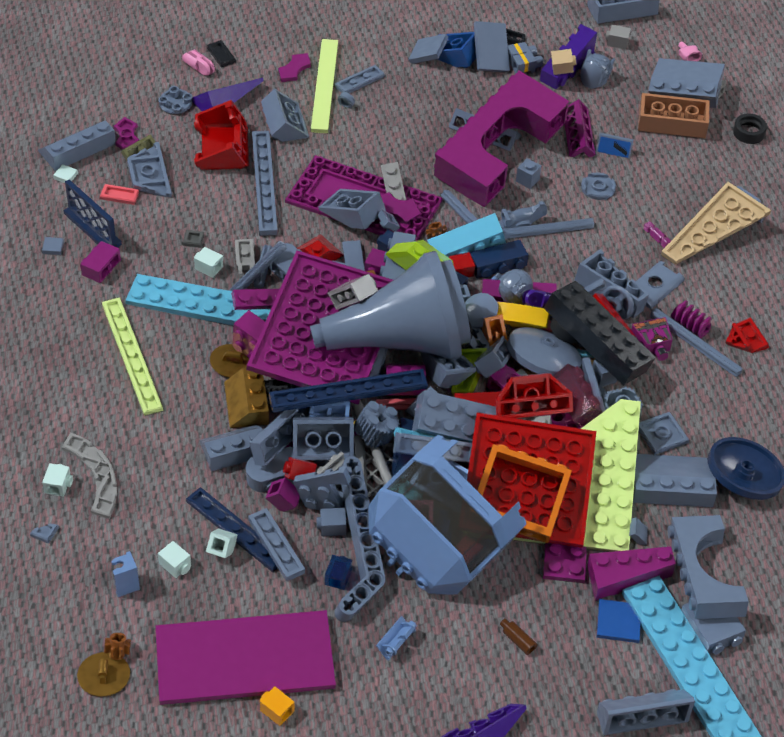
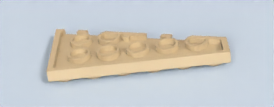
(721, 217)

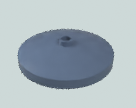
(541, 350)

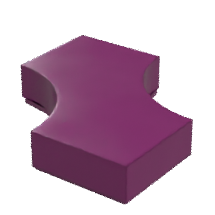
(294, 67)
(126, 130)
(404, 208)

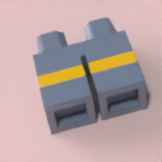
(523, 57)

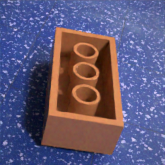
(673, 115)

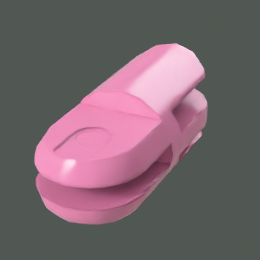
(199, 62)

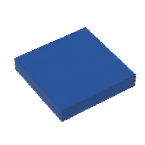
(617, 621)

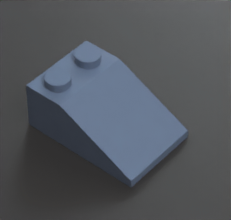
(354, 207)

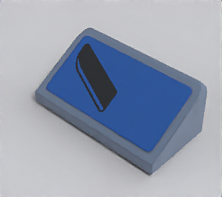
(614, 145)

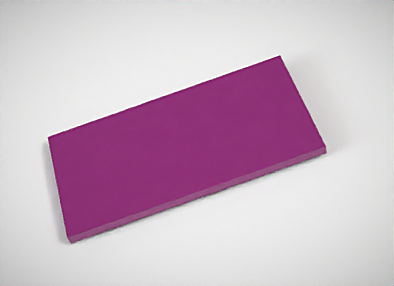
(326, 177)
(244, 657)

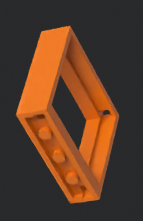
(540, 464)

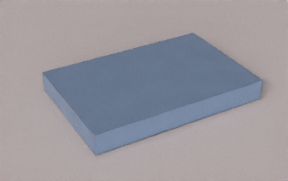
(491, 46)

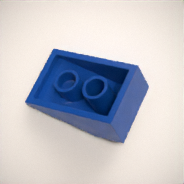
(459, 49)

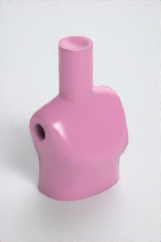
(689, 53)

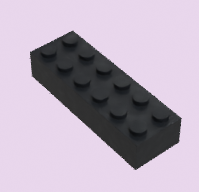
(599, 332)

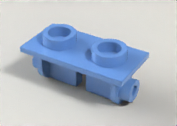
(395, 637)

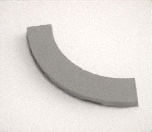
(101, 469)

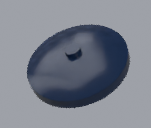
(746, 468)

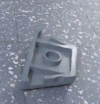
(149, 172)

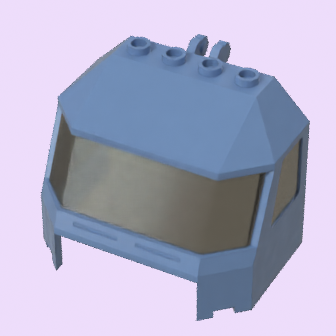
(438, 522)

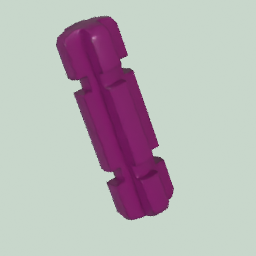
(657, 234)

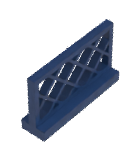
(90, 216)

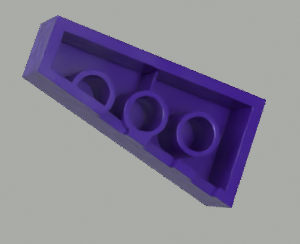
(579, 45)

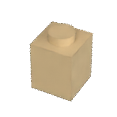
(563, 61)

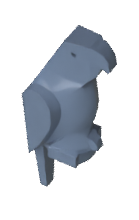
(522, 216)

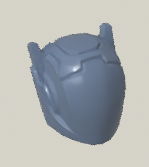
(596, 70)
(513, 285)

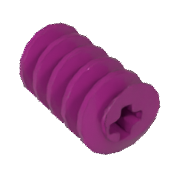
(692, 319)

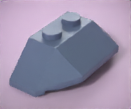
(447, 372)

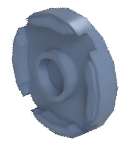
(593, 187)

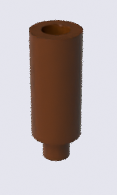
(518, 636)

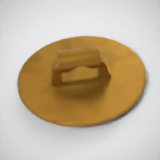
(227, 360)
(102, 675)

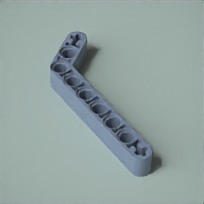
(362, 552)

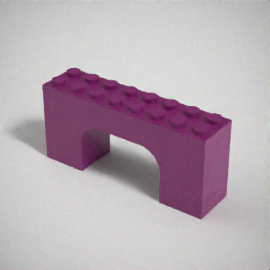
(516, 105)

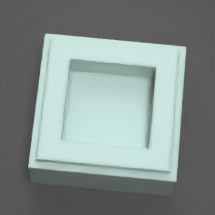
(65, 173)

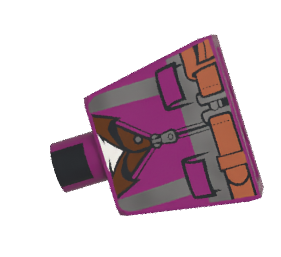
(654, 336)

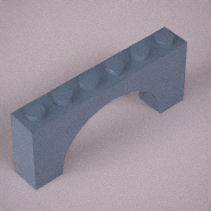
(706, 595)

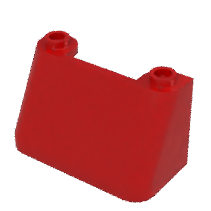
(223, 138)

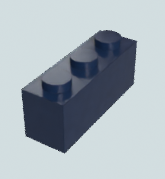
(499, 259)

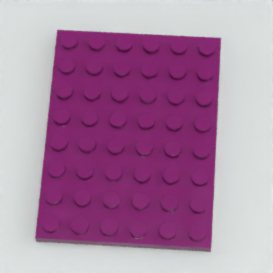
(286, 341)

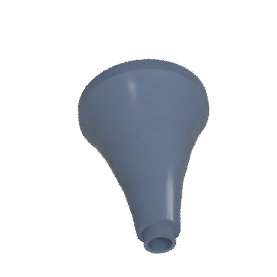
(414, 312)

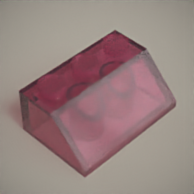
(585, 404)

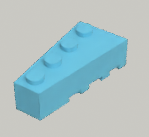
(470, 237)

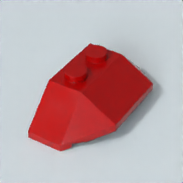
(533, 397)

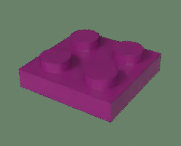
(564, 563)

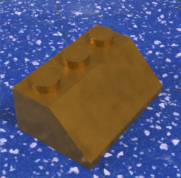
(246, 399)

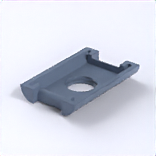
(669, 282)

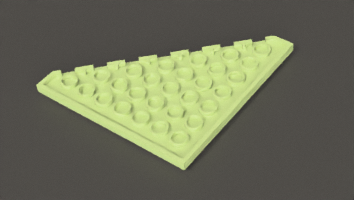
(612, 477)

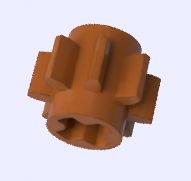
(435, 229)
(117, 646)

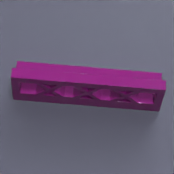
(583, 127)

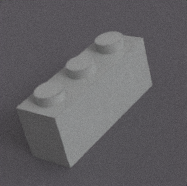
(353, 291)

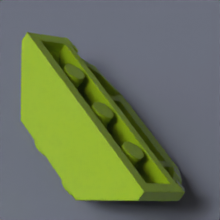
(408, 253)

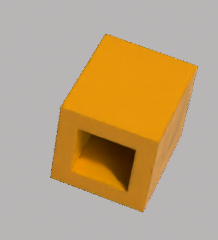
(277, 705)

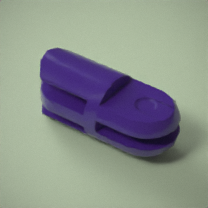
(535, 298)

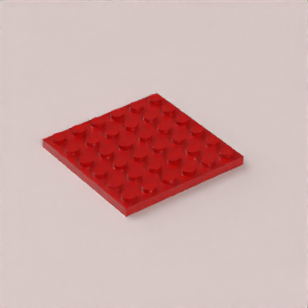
(532, 488)

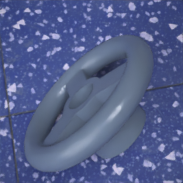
(617, 302)

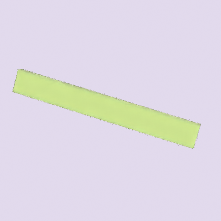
(324, 86)
(132, 357)

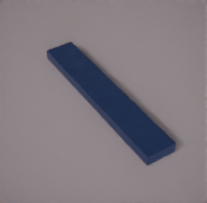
(227, 521)

